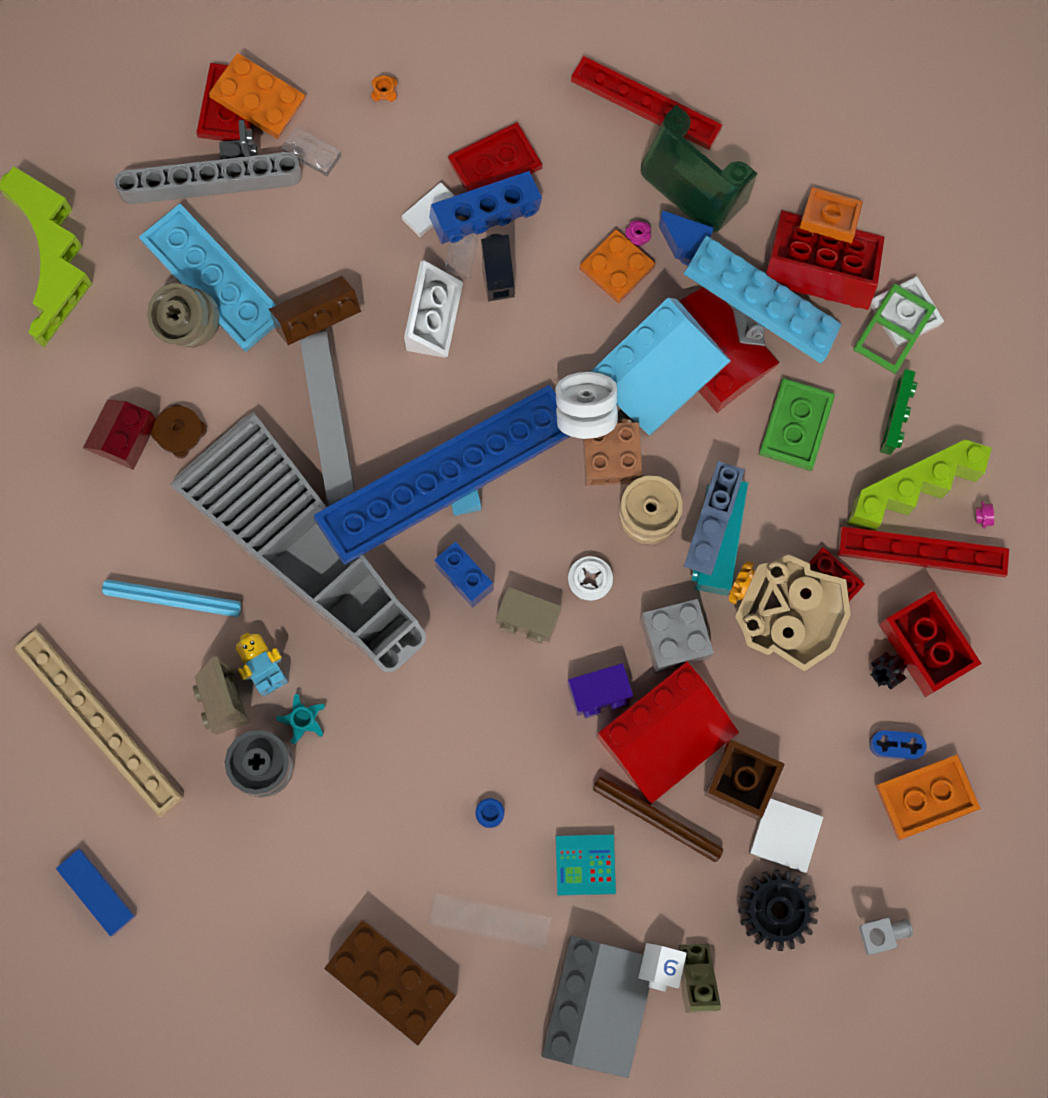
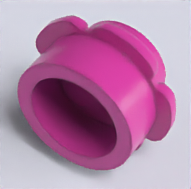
(638, 239)
(985, 515)

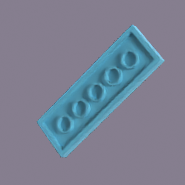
(203, 264)
(763, 299)

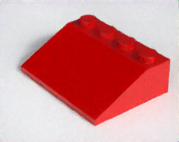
(825, 265)
(747, 362)
(668, 733)

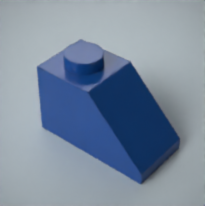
(683, 235)

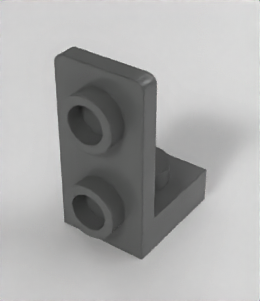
(241, 148)

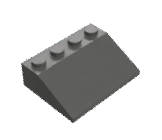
(597, 1008)

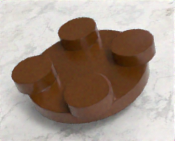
(178, 430)

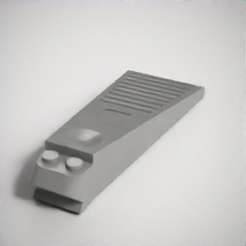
(269, 511)

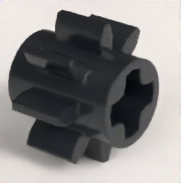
(888, 670)

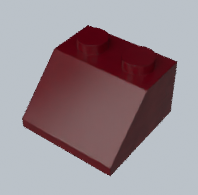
(121, 432)

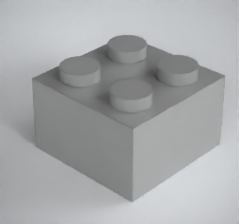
(676, 635)

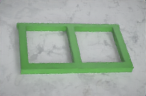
(894, 328)

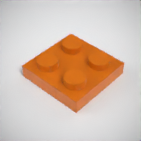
(831, 215)
(617, 266)

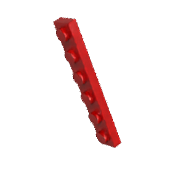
(642, 100)
(923, 552)

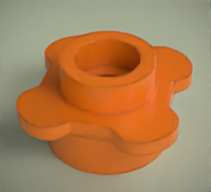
(384, 82)

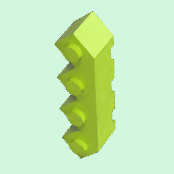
(929, 476)

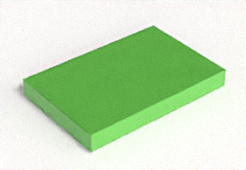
(797, 424)

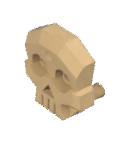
(815, 620)

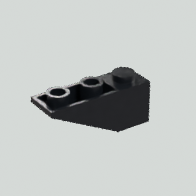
(497, 267)

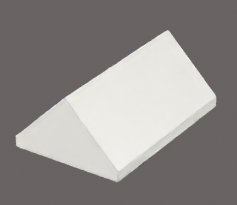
(432, 311)

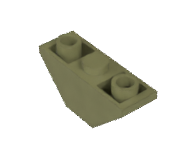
(699, 980)

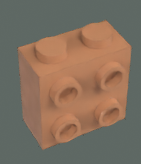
(614, 456)

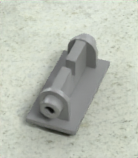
(748, 329)

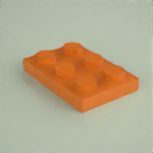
(257, 96)
(927, 797)

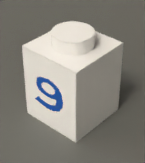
(662, 966)

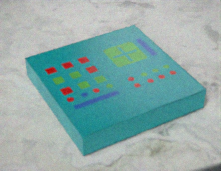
(585, 865)

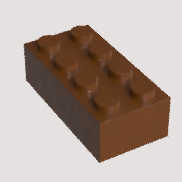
(390, 982)

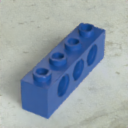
(492, 196)

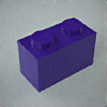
(600, 690)

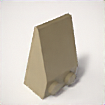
(220, 697)

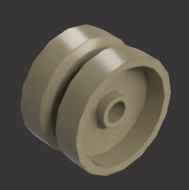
(183, 315)

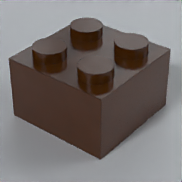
(744, 779)

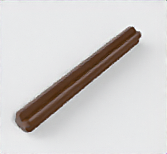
(658, 819)

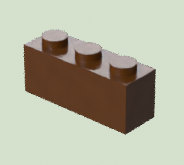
(315, 310)

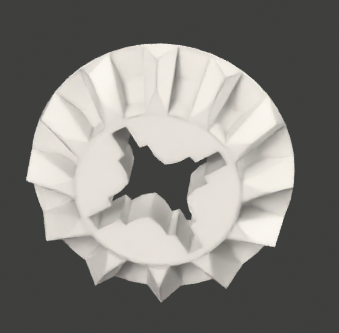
(592, 566)

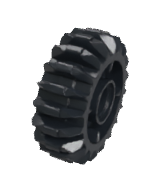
(795, 904)

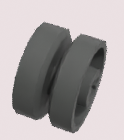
(242, 761)

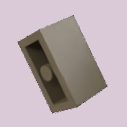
(528, 615)

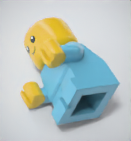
(260, 663)

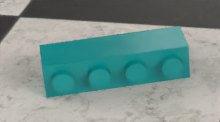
(722, 576)

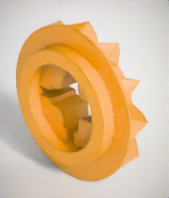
(742, 582)

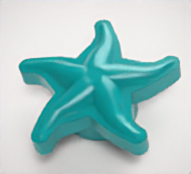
(302, 719)

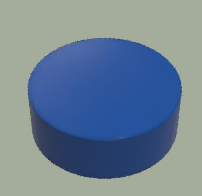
(489, 813)

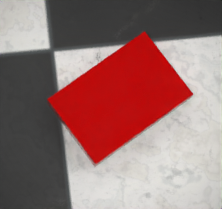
(216, 120)
(495, 158)

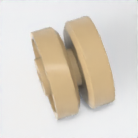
(665, 507)

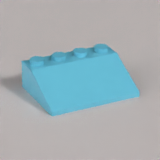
(662, 365)

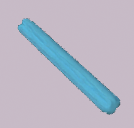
(171, 598)

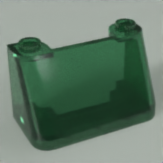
(691, 178)

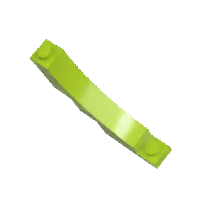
(59, 281)

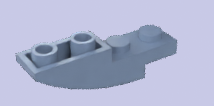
(714, 518)

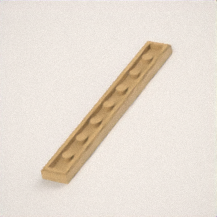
(98, 723)

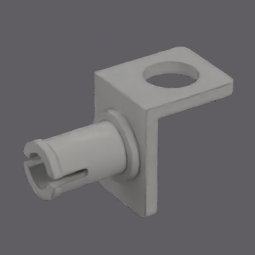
(882, 934)

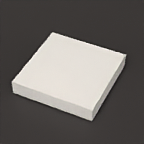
(906, 313)
(786, 835)

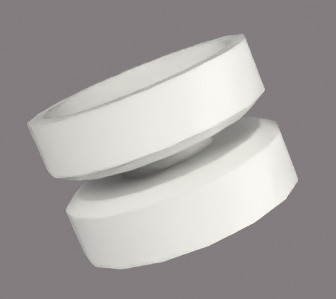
(586, 405)

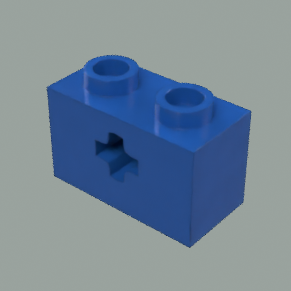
(463, 574)

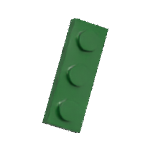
(899, 412)

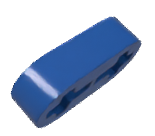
(897, 738)

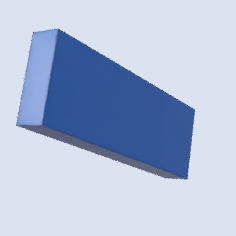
(95, 892)

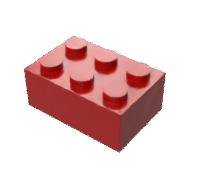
(929, 643)

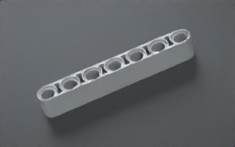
(198, 171)
(327, 417)

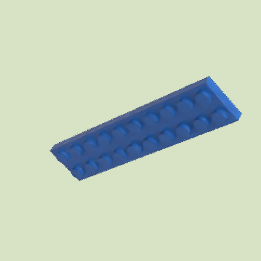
(441, 476)

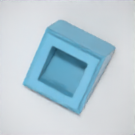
(467, 504)

